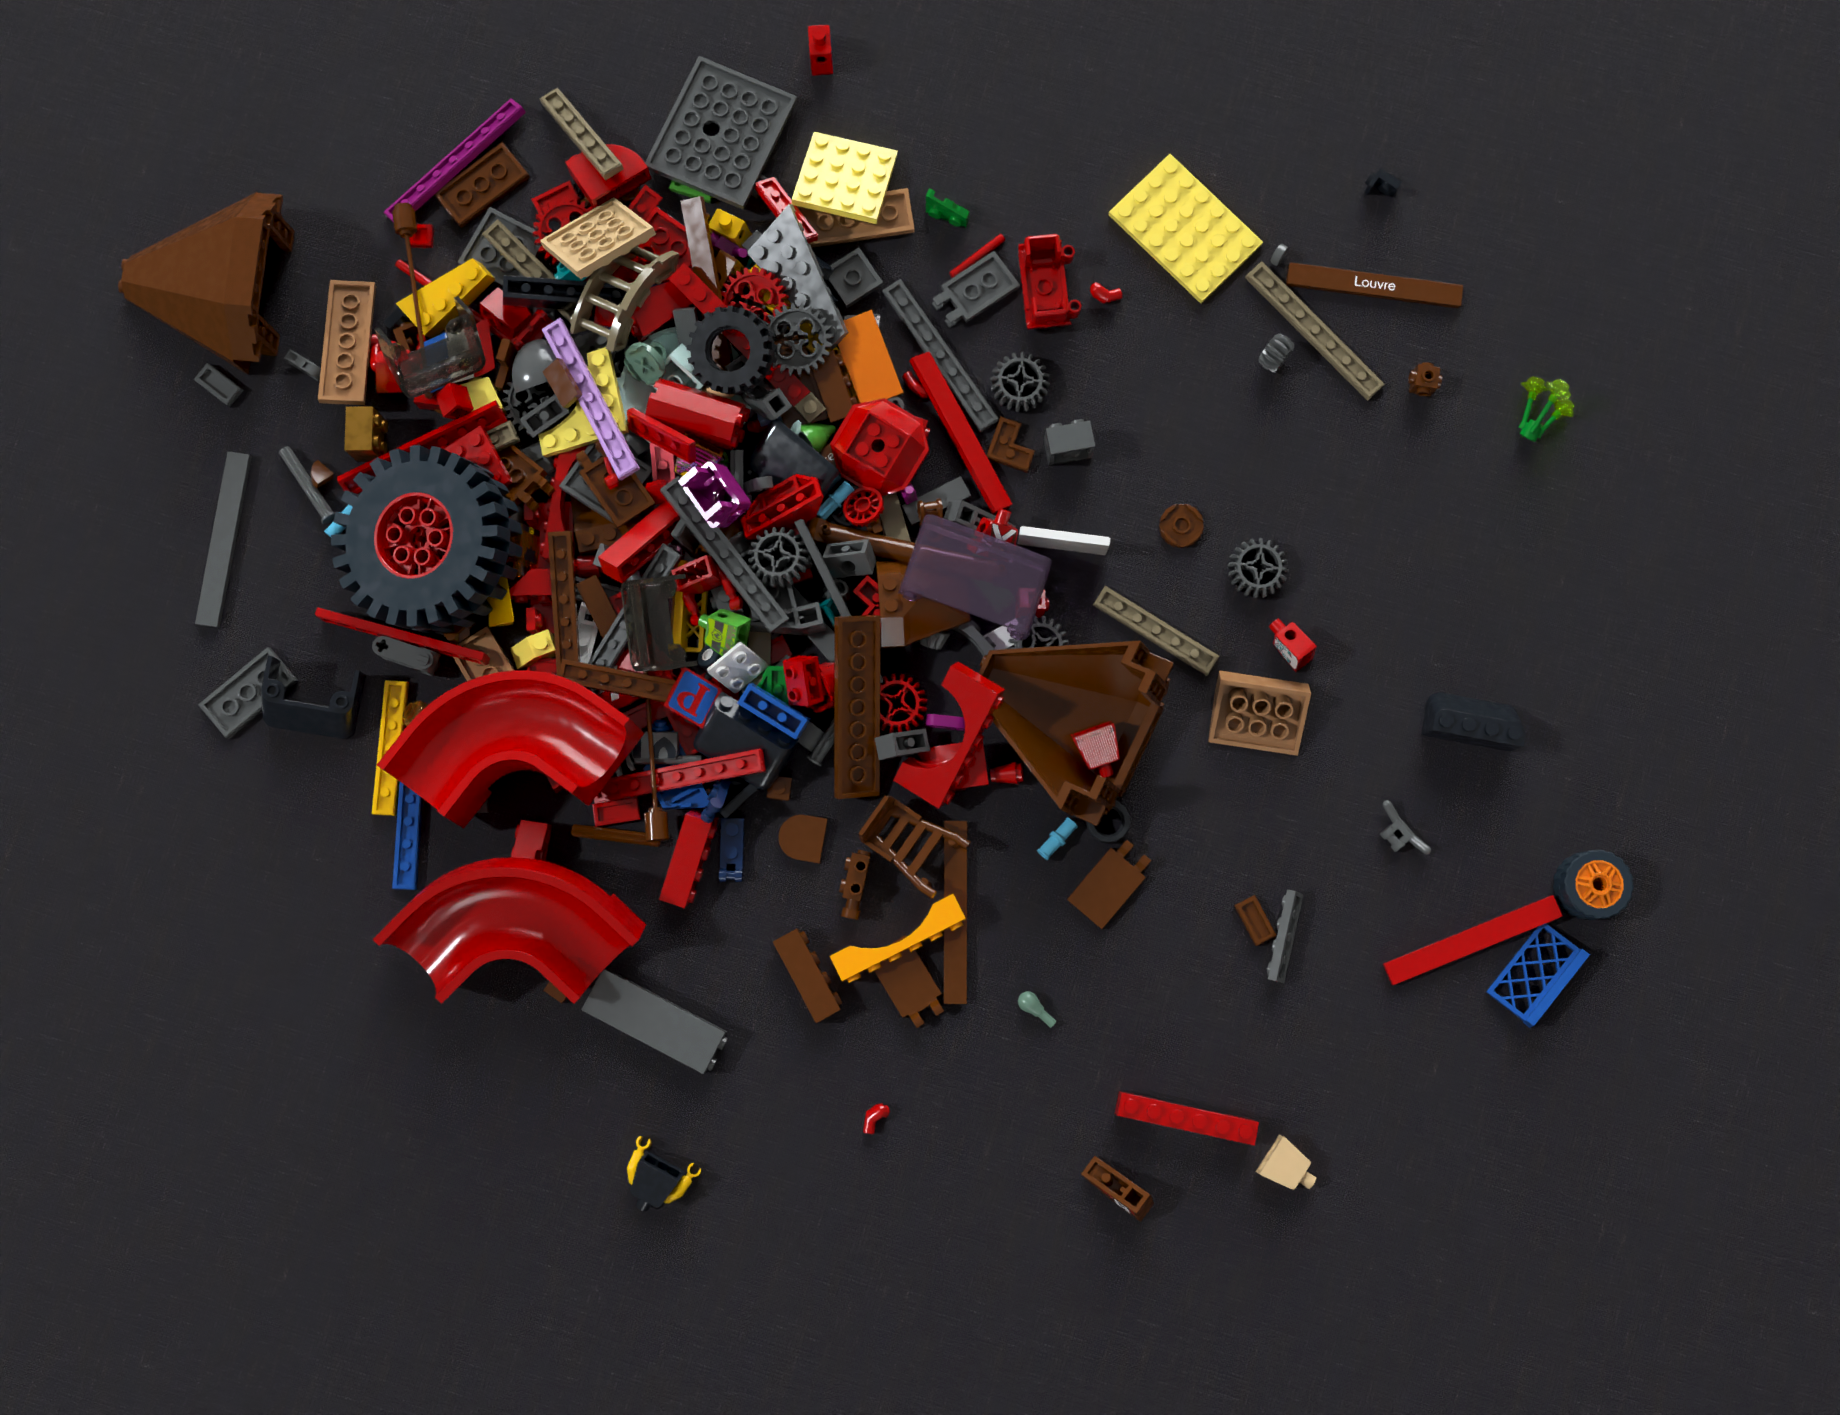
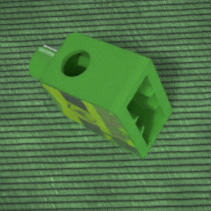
(724, 630)

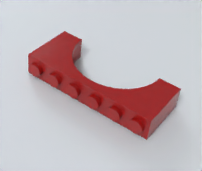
(977, 700)

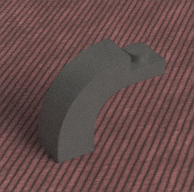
(764, 400)

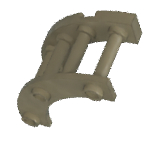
(637, 292)

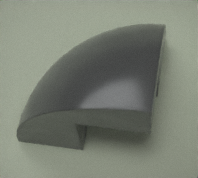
(530, 364)

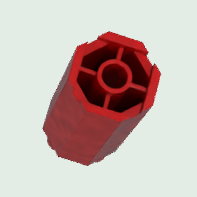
(698, 413)

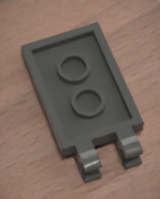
(976, 289)

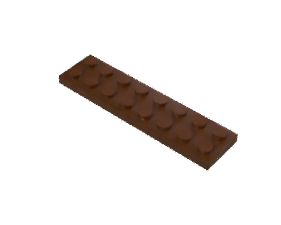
(857, 706)

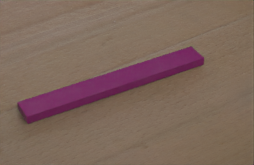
(460, 156)

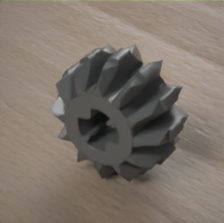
(1276, 352)

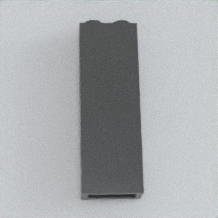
(655, 1021)

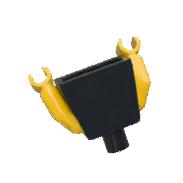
(655, 1179)

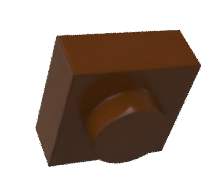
(780, 789)

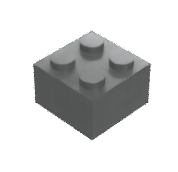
(1069, 442)

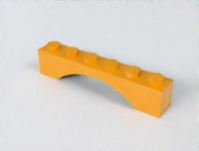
(855, 960)

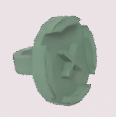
(646, 361)

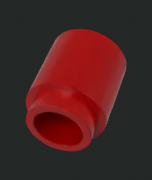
(585, 568)

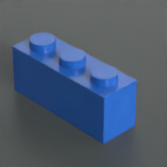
(774, 711)

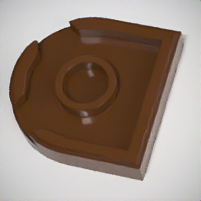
(803, 837)

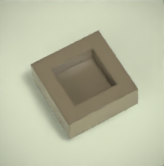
(810, 407)

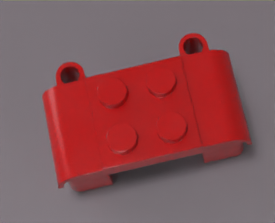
(1045, 281)

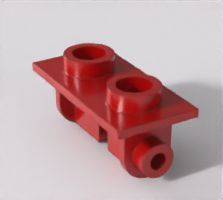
(532, 329)

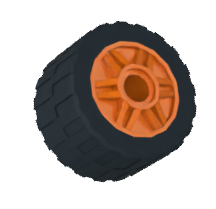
(1593, 885)

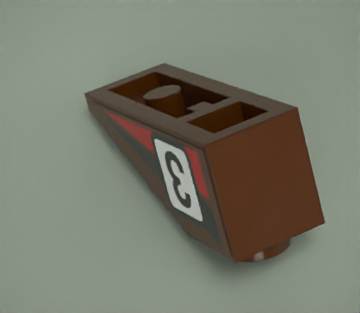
(1118, 1188)

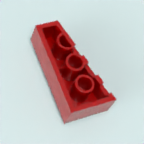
(688, 859)

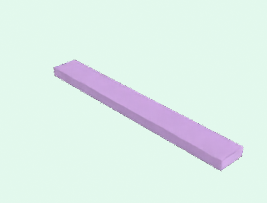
(592, 400)

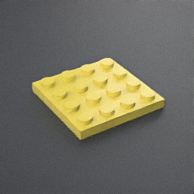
(844, 177)

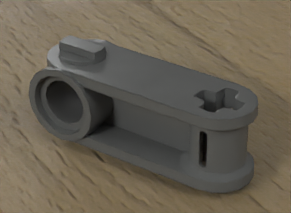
(417, 658)

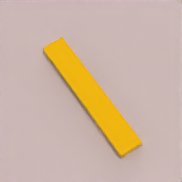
(392, 725)

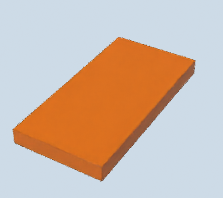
(868, 359)

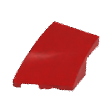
(975, 773)

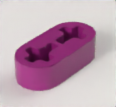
(945, 722)

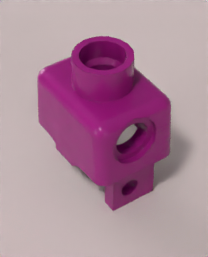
(707, 489)

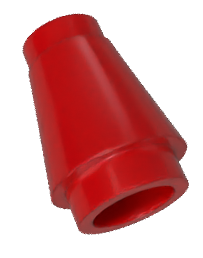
(1007, 773)

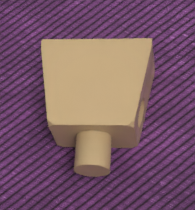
(1286, 1165)

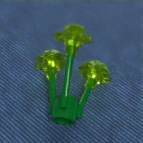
(1563, 406)

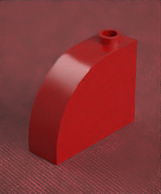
(594, 185)

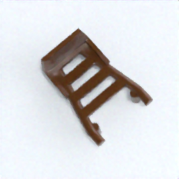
(891, 807)

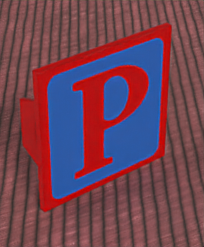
(692, 697)

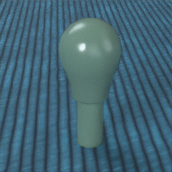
(1030, 1003)

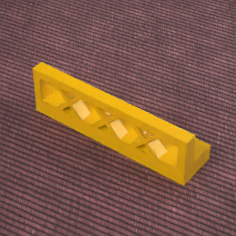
(681, 621)

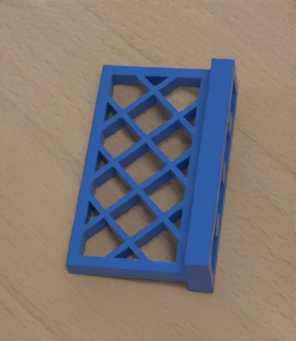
(1554, 986)

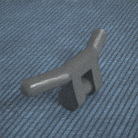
(1408, 835)

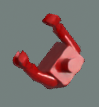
(384, 378)
(703, 576)

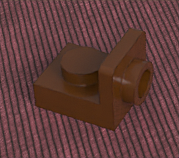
(404, 335)

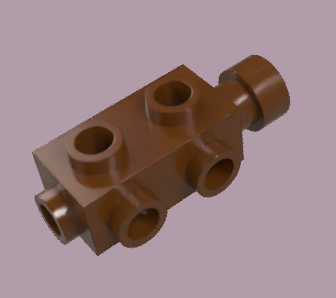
(854, 877)

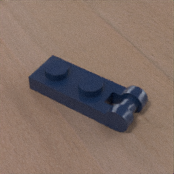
(716, 800)
(731, 849)

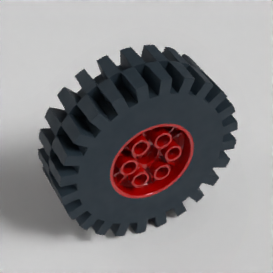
(395, 509)

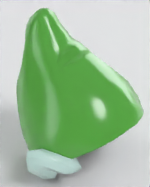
(814, 434)

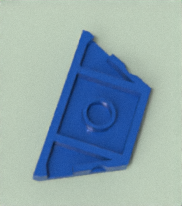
(682, 798)

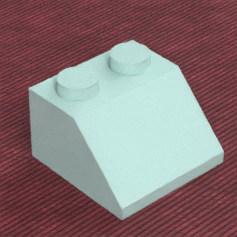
(679, 370)

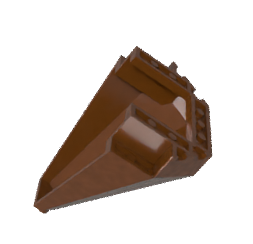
(212, 279)
(1070, 690)

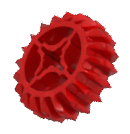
(906, 686)

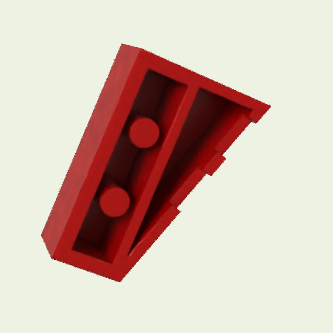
(531, 840)

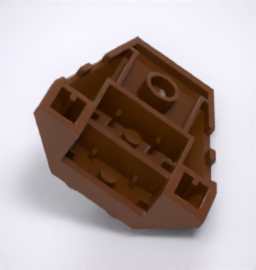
(908, 620)

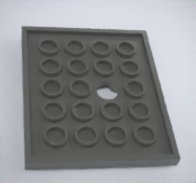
(749, 122)

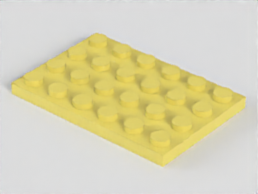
(1185, 228)

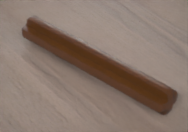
(612, 835)

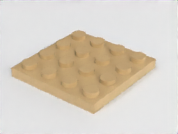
(597, 238)

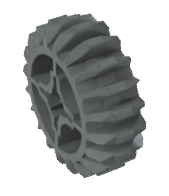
(1028, 382)
(761, 552)
(1248, 567)
(1033, 636)

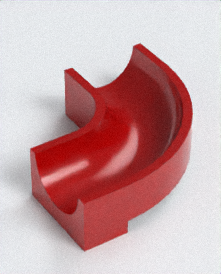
(508, 726)
(518, 913)

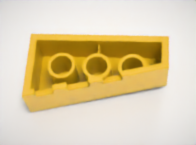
(437, 298)

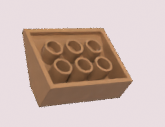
(1259, 712)

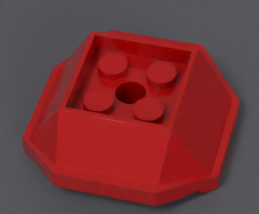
(898, 461)

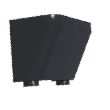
(784, 454)

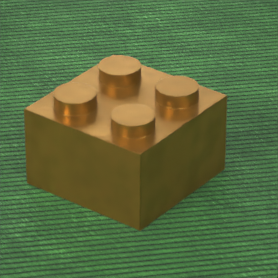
(365, 433)

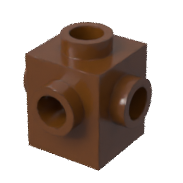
(1424, 379)

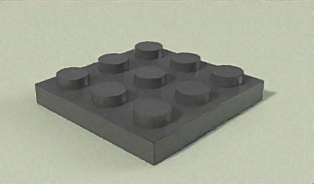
(485, 253)
(577, 488)

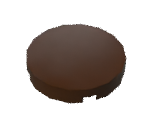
(1181, 525)

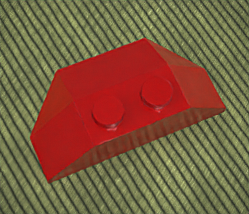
(783, 505)

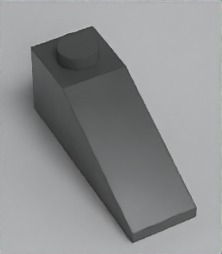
(966, 514)

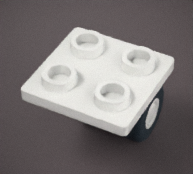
(734, 668)

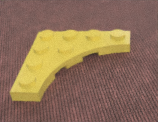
(575, 429)

